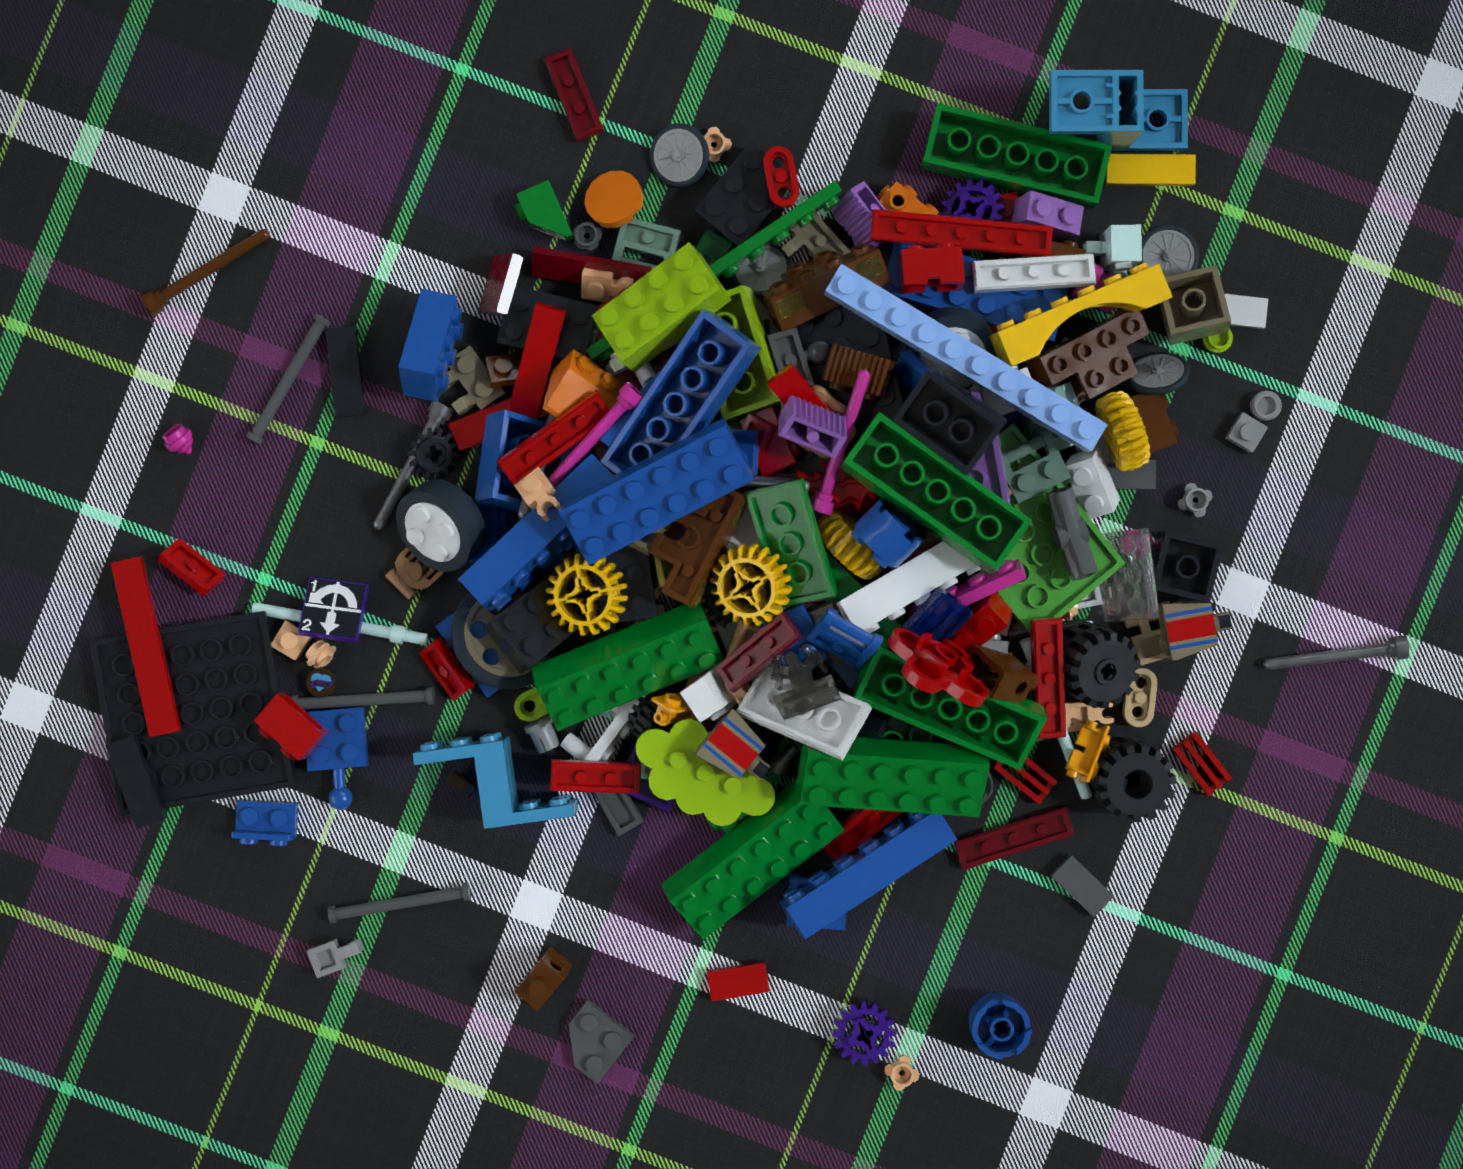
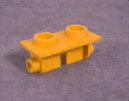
(671, 708)
(1085, 762)

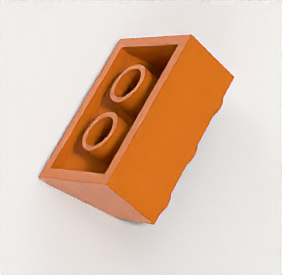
(574, 380)

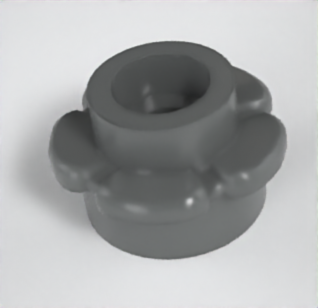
(583, 228)

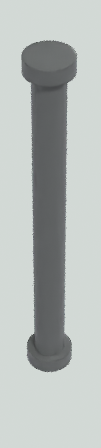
(288, 379)
(367, 699)
(335, 914)

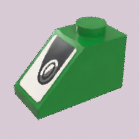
(543, 211)

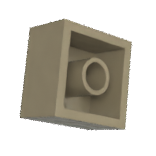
(1196, 306)

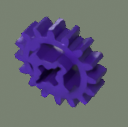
(982, 205)
(874, 1027)

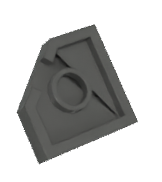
(596, 1040)

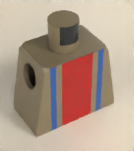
(1190, 628)
(734, 747)

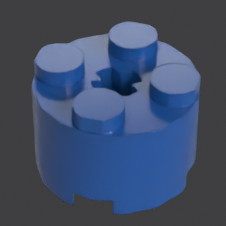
(886, 534)
(1003, 1041)

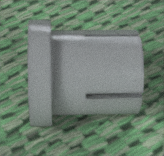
(542, 734)

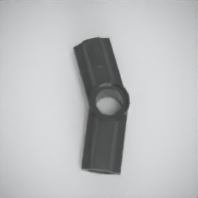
(1070, 533)

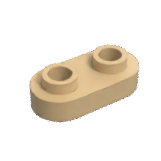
(1142, 697)

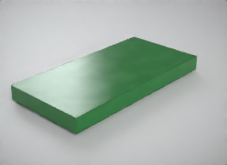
(789, 528)

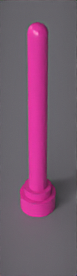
(628, 398)
(823, 499)

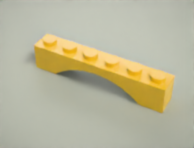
(1133, 293)

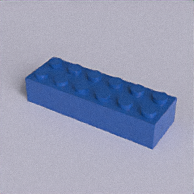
(991, 306)
(685, 391)
(656, 491)
(529, 545)
(865, 871)

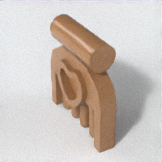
(411, 575)

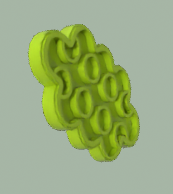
(694, 781)

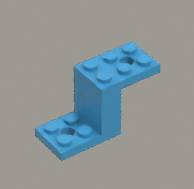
(1118, 110)
(497, 780)

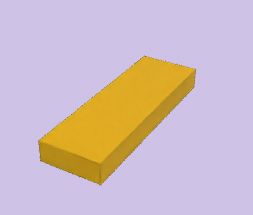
(1151, 170)

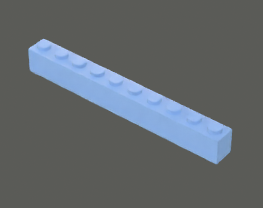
(965, 359)

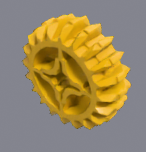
(1124, 432)
(837, 537)
(745, 573)
(591, 604)

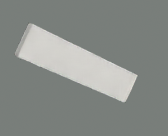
(1033, 273)

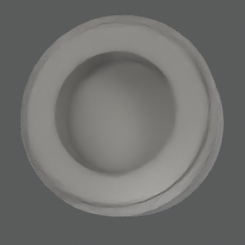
(1265, 405)

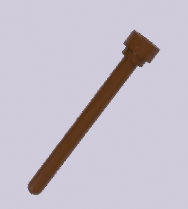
(158, 299)

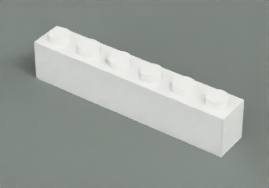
(904, 585)

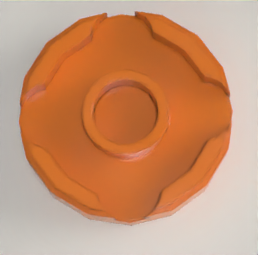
(614, 199)

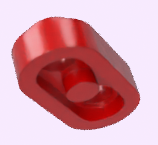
(781, 178)

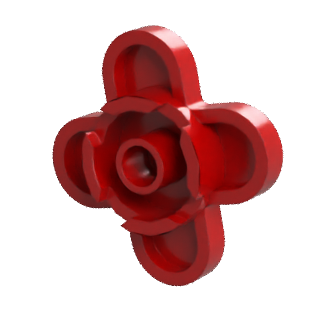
(937, 666)

